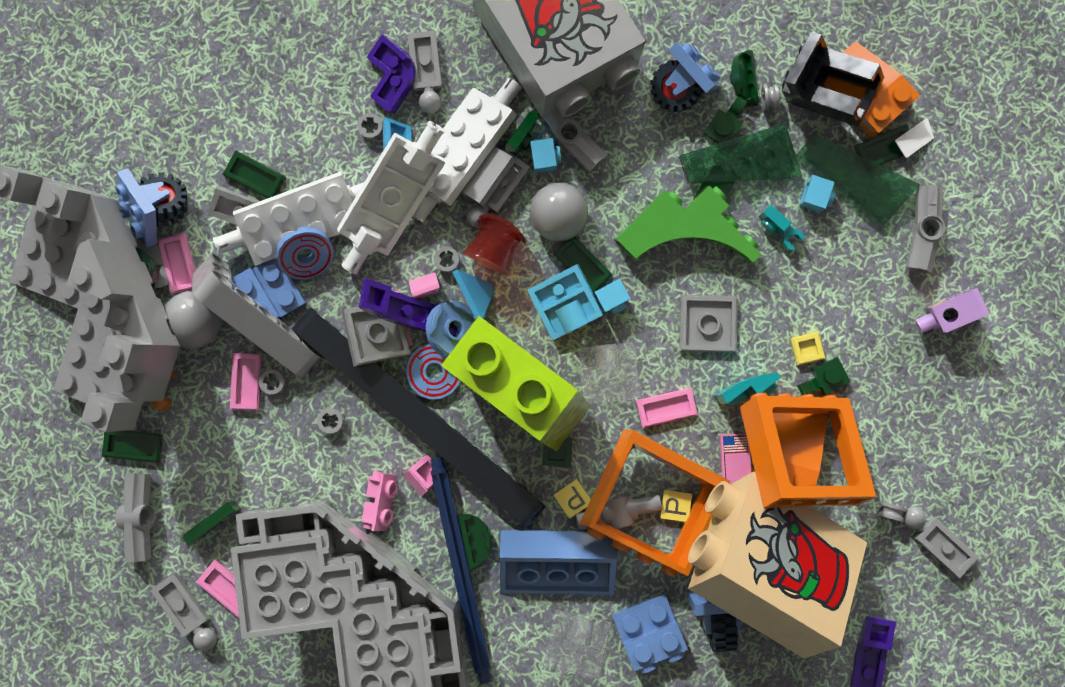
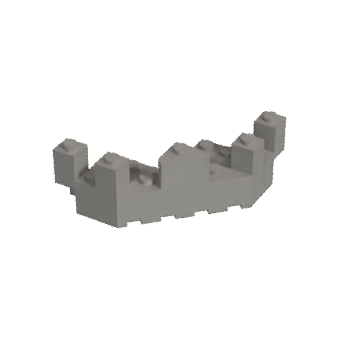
(89, 260)
(329, 573)

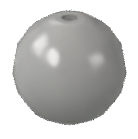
(558, 211)
(191, 321)

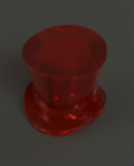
(494, 244)

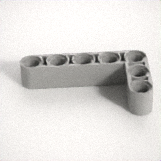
(215, 290)

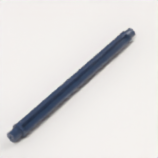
(461, 570)

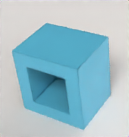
(545, 155)
(817, 194)
(612, 297)

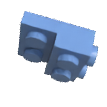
(270, 288)
(650, 633)

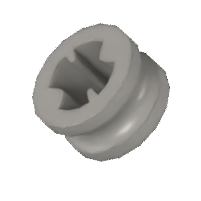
(770, 97)
(363, 131)
(455, 258)
(265, 387)
(329, 429)
(892, 511)

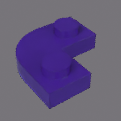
(398, 75)

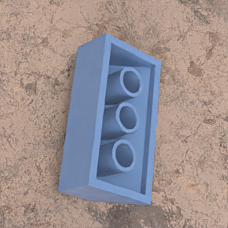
(556, 563)

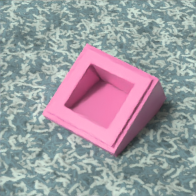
(425, 286)
(420, 476)

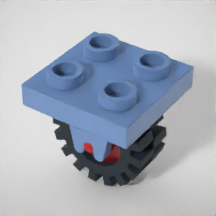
(680, 81)
(150, 203)
(717, 623)

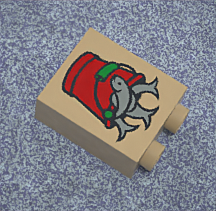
(777, 568)

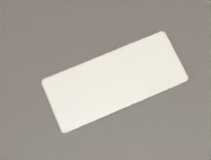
(915, 138)

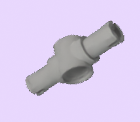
(624, 510)

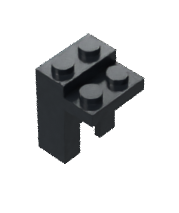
(810, 71)

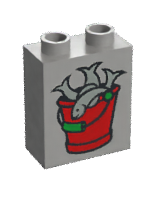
(564, 47)

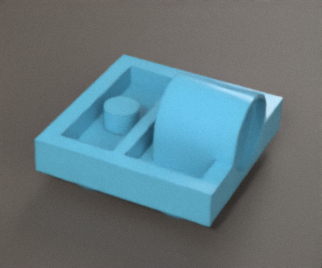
(565, 302)

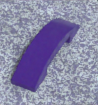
(396, 307)
(871, 652)

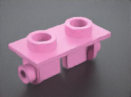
(383, 488)

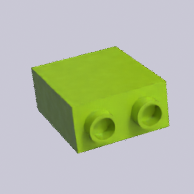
(517, 384)

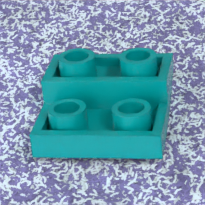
(749, 386)

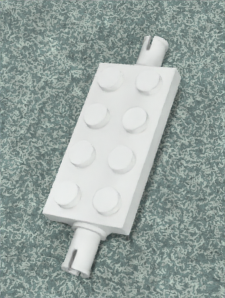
(467, 142)
(391, 195)
(264, 224)

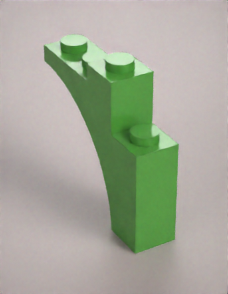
(700, 219)

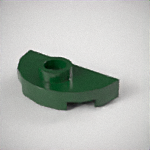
(744, 77)
(522, 137)
(476, 539)

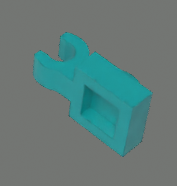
(774, 222)

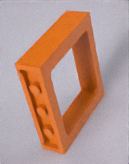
(769, 461)
(696, 523)

